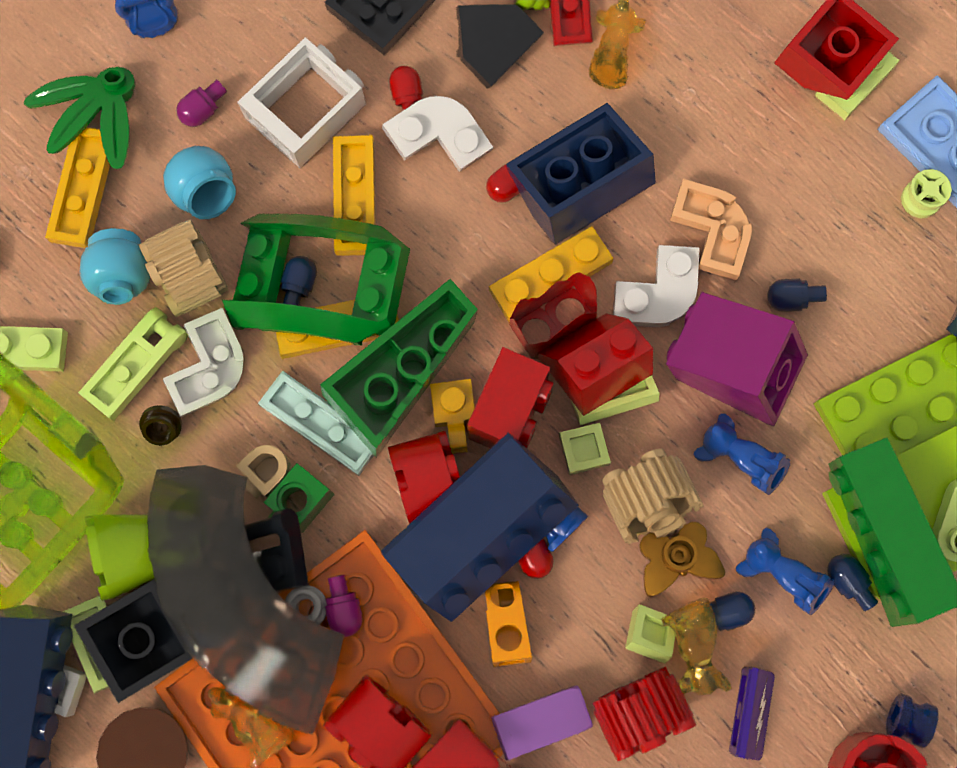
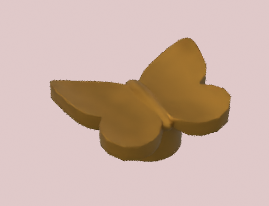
(678, 557)

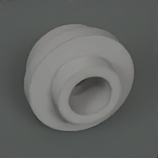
(299, 594)

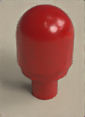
(405, 86)
(501, 186)
(537, 561)

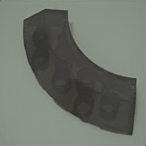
(225, 603)

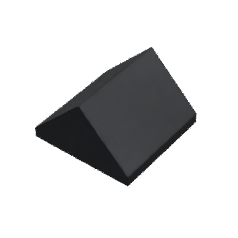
(133, 642)

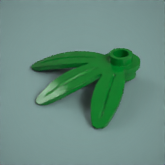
(104, 92)

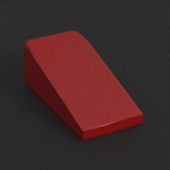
(571, 22)

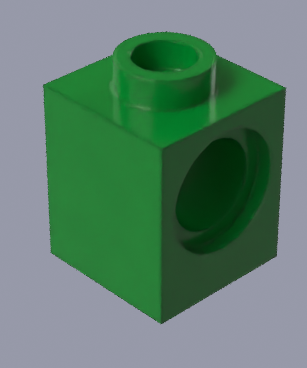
(300, 480)

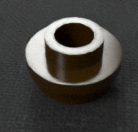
(159, 433)

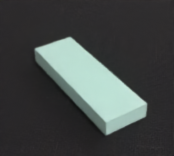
(315, 421)

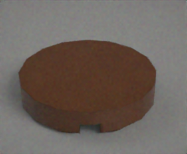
(143, 741)

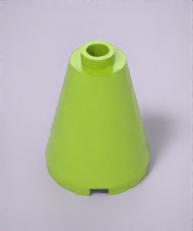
(119, 552)

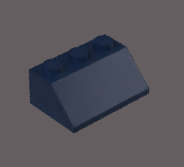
(582, 172)

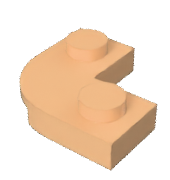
(722, 219)

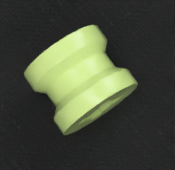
(931, 185)

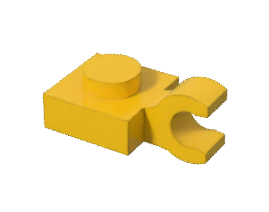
(453, 408)

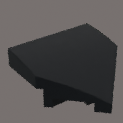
(493, 38)

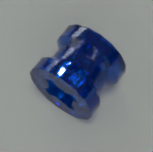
(912, 720)

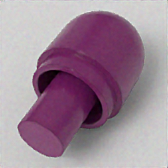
(199, 104)
(342, 608)

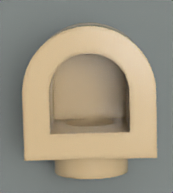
(264, 469)

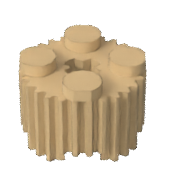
(183, 267)
(650, 496)

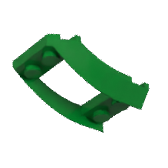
(263, 267)

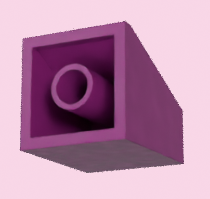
(738, 356)

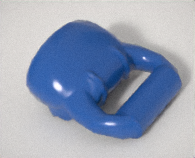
(147, 17)

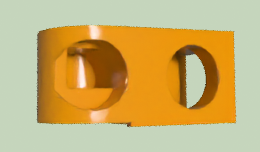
(507, 625)

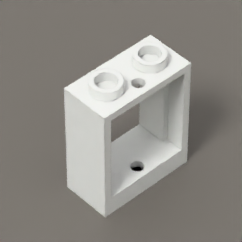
(281, 78)

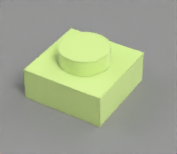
(584, 448)
(649, 636)

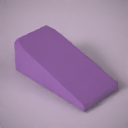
(542, 722)

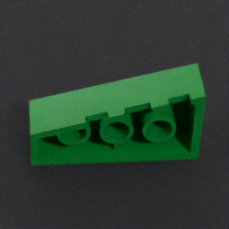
(394, 370)
(894, 535)

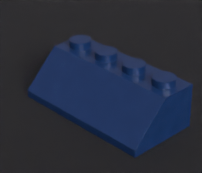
(479, 527)
(30, 682)

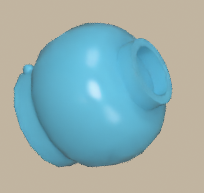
(200, 182)
(114, 266)

